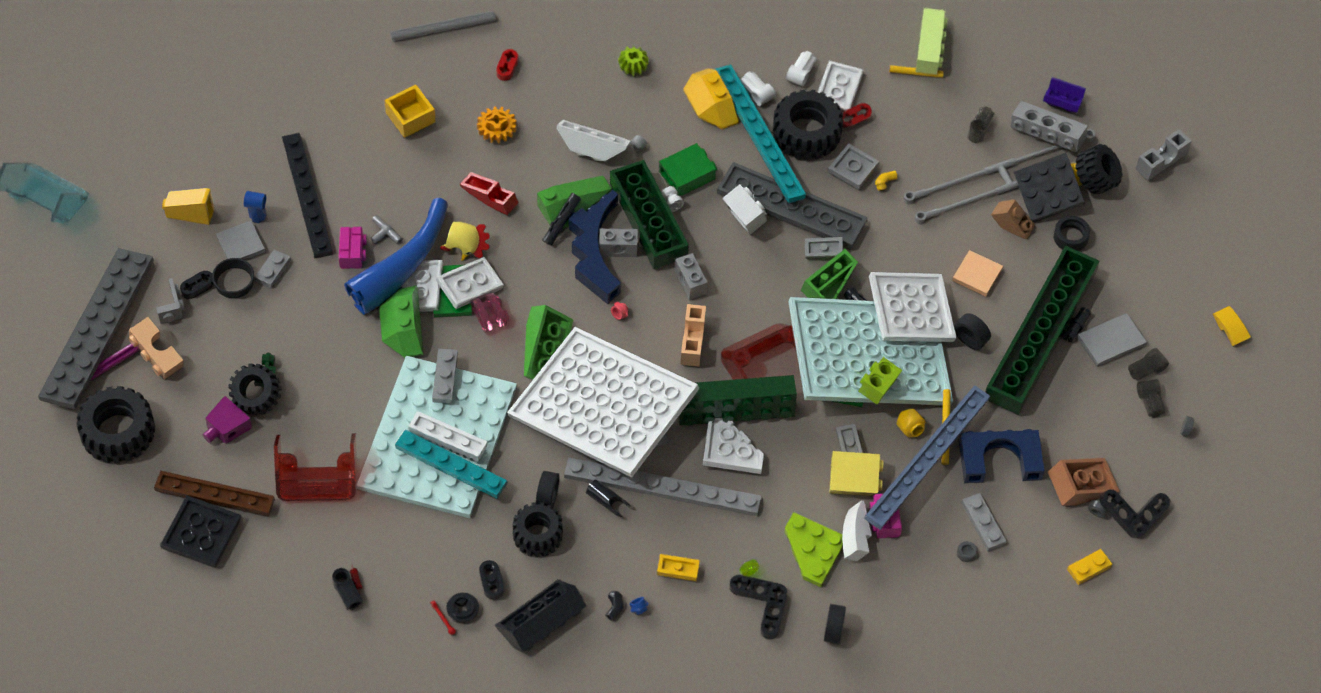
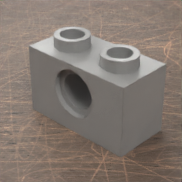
(618, 242)
(691, 276)

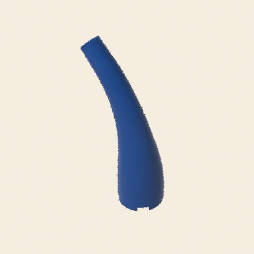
(384, 278)

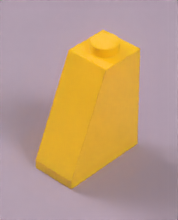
(190, 205)

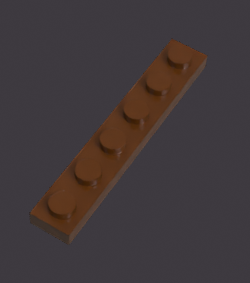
(214, 493)

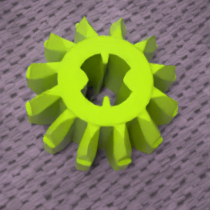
(633, 60)

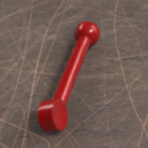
(451, 630)

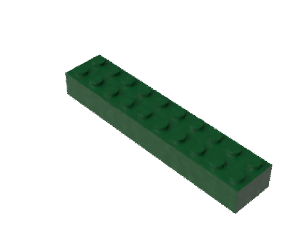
(1041, 330)

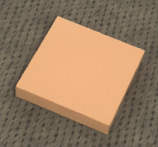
(977, 273)

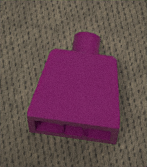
(226, 422)

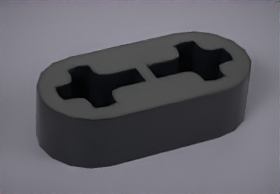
(196, 284)

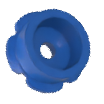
(638, 605)

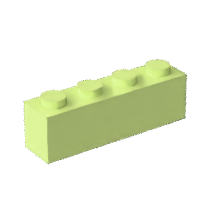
(930, 41)

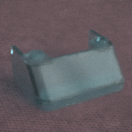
(42, 188)

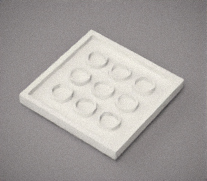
(912, 307)

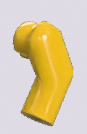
(885, 177)

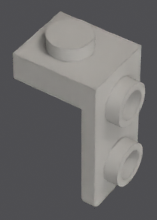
(171, 312)

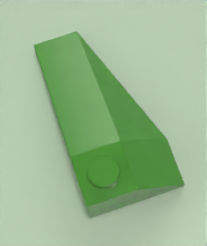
(589, 190)
(544, 334)

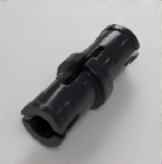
(1076, 324)

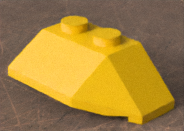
(711, 99)

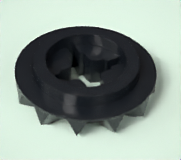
(461, 599)

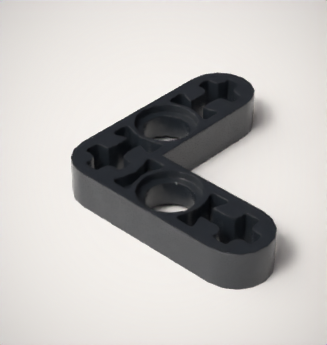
(1132, 517)
(767, 595)

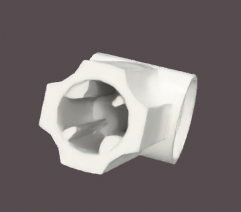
(800, 71)
(760, 92)

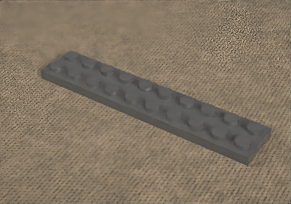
(96, 328)

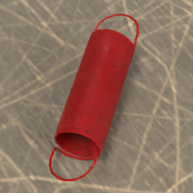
(355, 578)

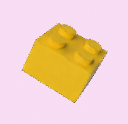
(410, 111)

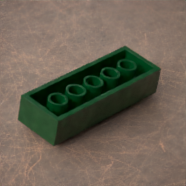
(649, 214)
(741, 400)

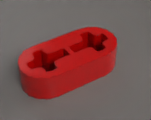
(511, 65)
(856, 119)

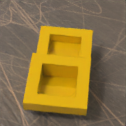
(1232, 325)

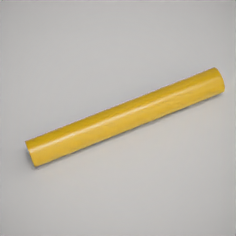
(909, 70)

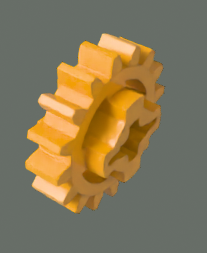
(496, 124)

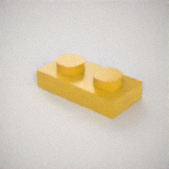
(1089, 566)
(678, 567)

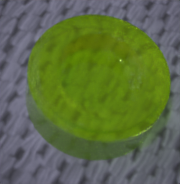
(749, 568)

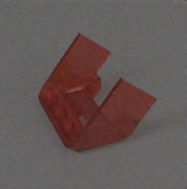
(740, 353)
(315, 483)

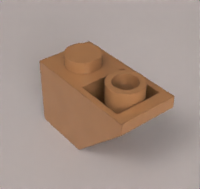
(1013, 218)

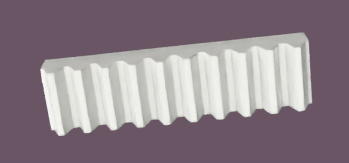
(447, 436)

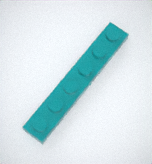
(451, 464)

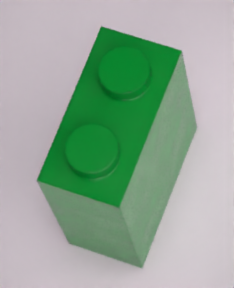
(688, 169)

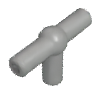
(385, 230)

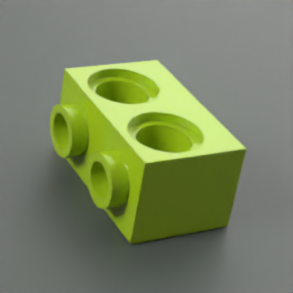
(879, 380)

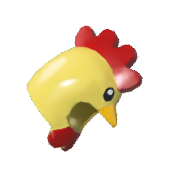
(467, 238)

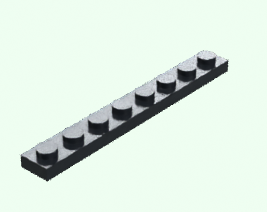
(307, 195)

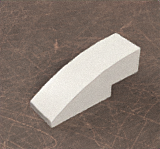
(856, 532)

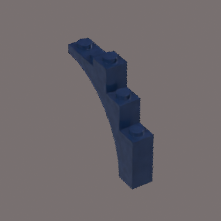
(591, 269)

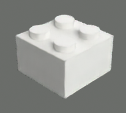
(745, 209)

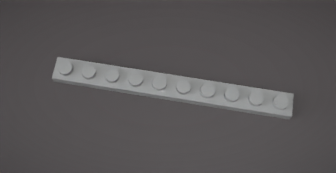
(664, 487)

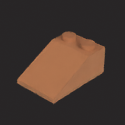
(1081, 480)

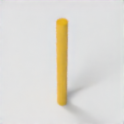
(946, 412)

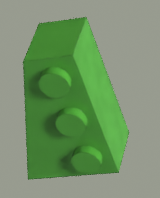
(831, 278)

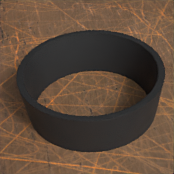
(229, 264)

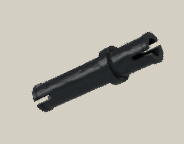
(557, 226)

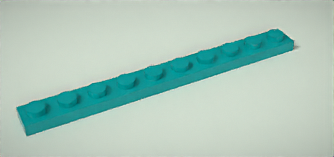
(761, 136)

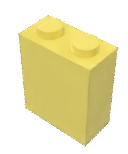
(855, 473)

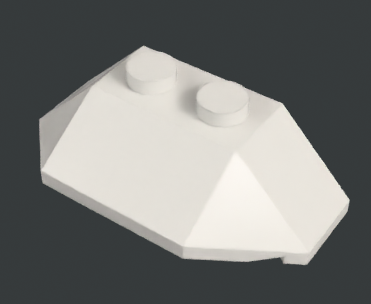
(591, 142)

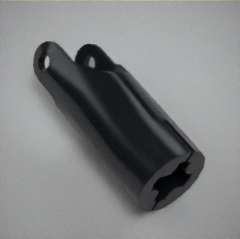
(604, 496)

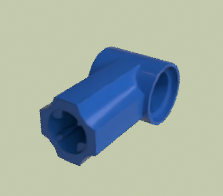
(256, 205)

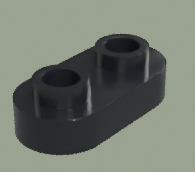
(491, 581)

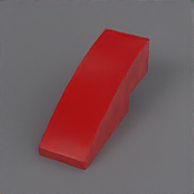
(490, 193)

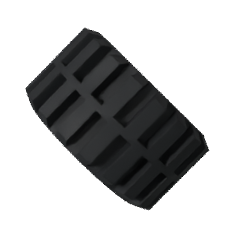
(1098, 169)
(244, 378)
(537, 515)

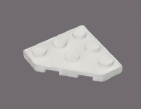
(730, 448)

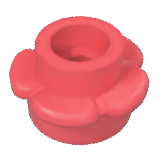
(619, 310)

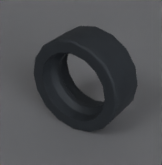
(1074, 222)
(972, 331)
(548, 488)
(834, 623)

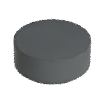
(1187, 426)
(1097, 509)
(967, 551)

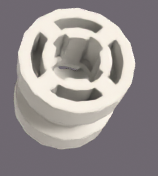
(673, 200)

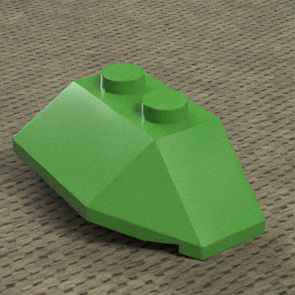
(402, 322)

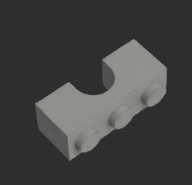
(1173, 149)

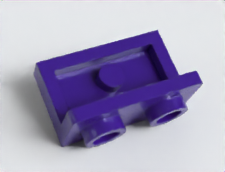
(1064, 95)

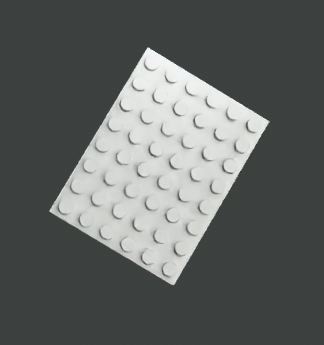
(603, 401)

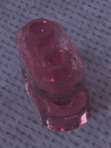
(494, 304)

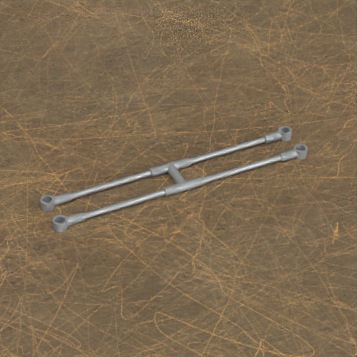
(1001, 167)

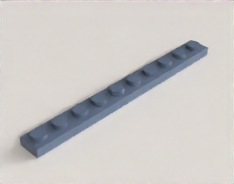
(927, 457)

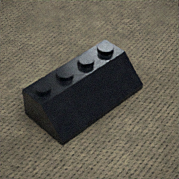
(541, 615)

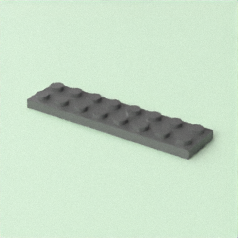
(809, 213)

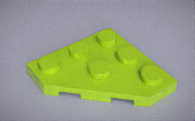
(813, 547)

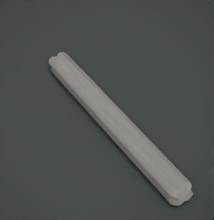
(443, 26)

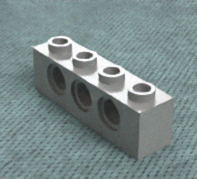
(1049, 126)

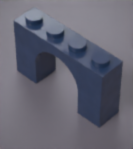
(1023, 444)

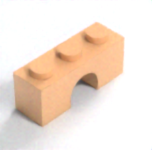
(693, 335)
(164, 362)

